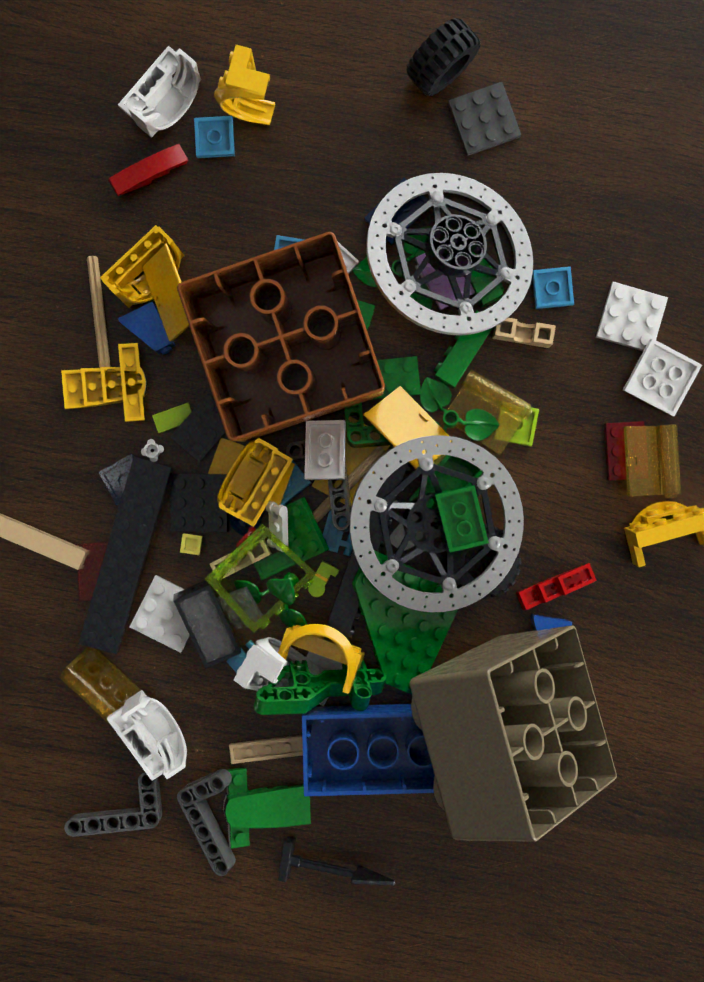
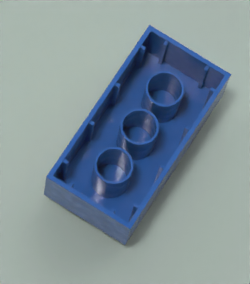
(364, 751)

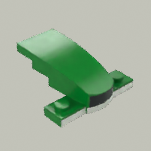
(262, 807)

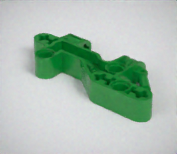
(309, 690)

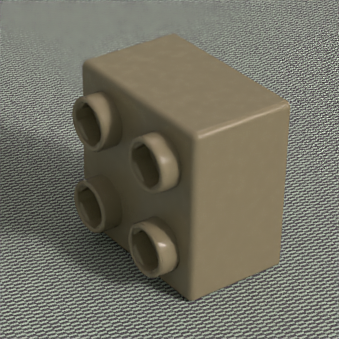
(513, 735)

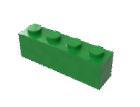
(480, 281)
(459, 357)

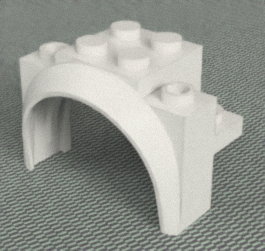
(161, 95)
(150, 727)

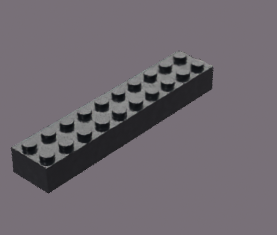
(125, 555)
(346, 603)

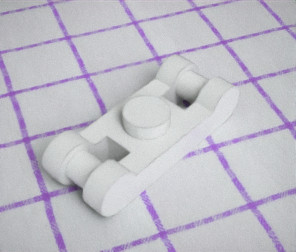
(277, 523)

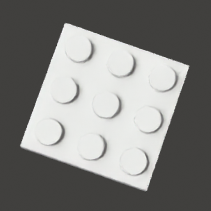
(631, 316)
(662, 377)
(159, 616)

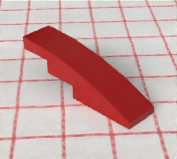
(148, 169)
(556, 586)

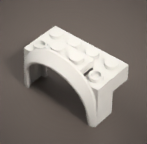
(265, 664)

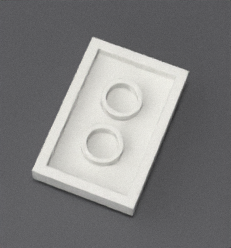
(325, 450)

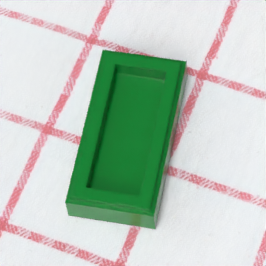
(273, 564)

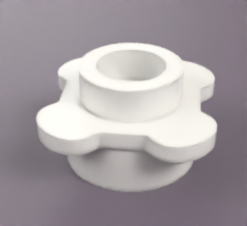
(146, 451)

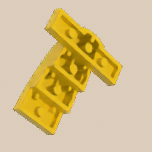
(109, 385)

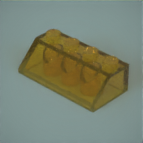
(98, 682)

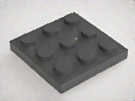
(484, 118)

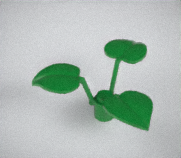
(364, 274)
(438, 395)
(284, 591)

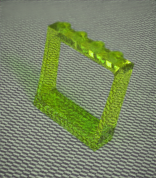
(237, 556)

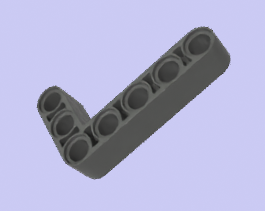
(335, 494)
(121, 815)
(204, 823)

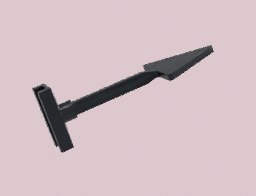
(360, 876)

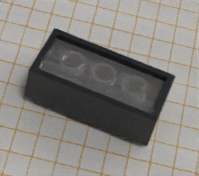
(207, 623)

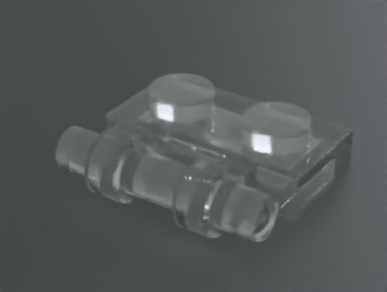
(246, 602)

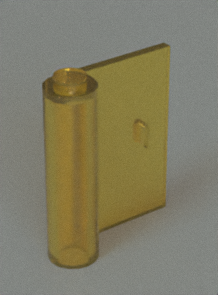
(483, 394)
(652, 460)

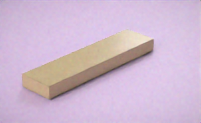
(266, 749)

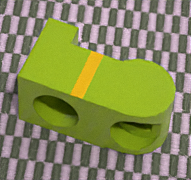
(324, 571)

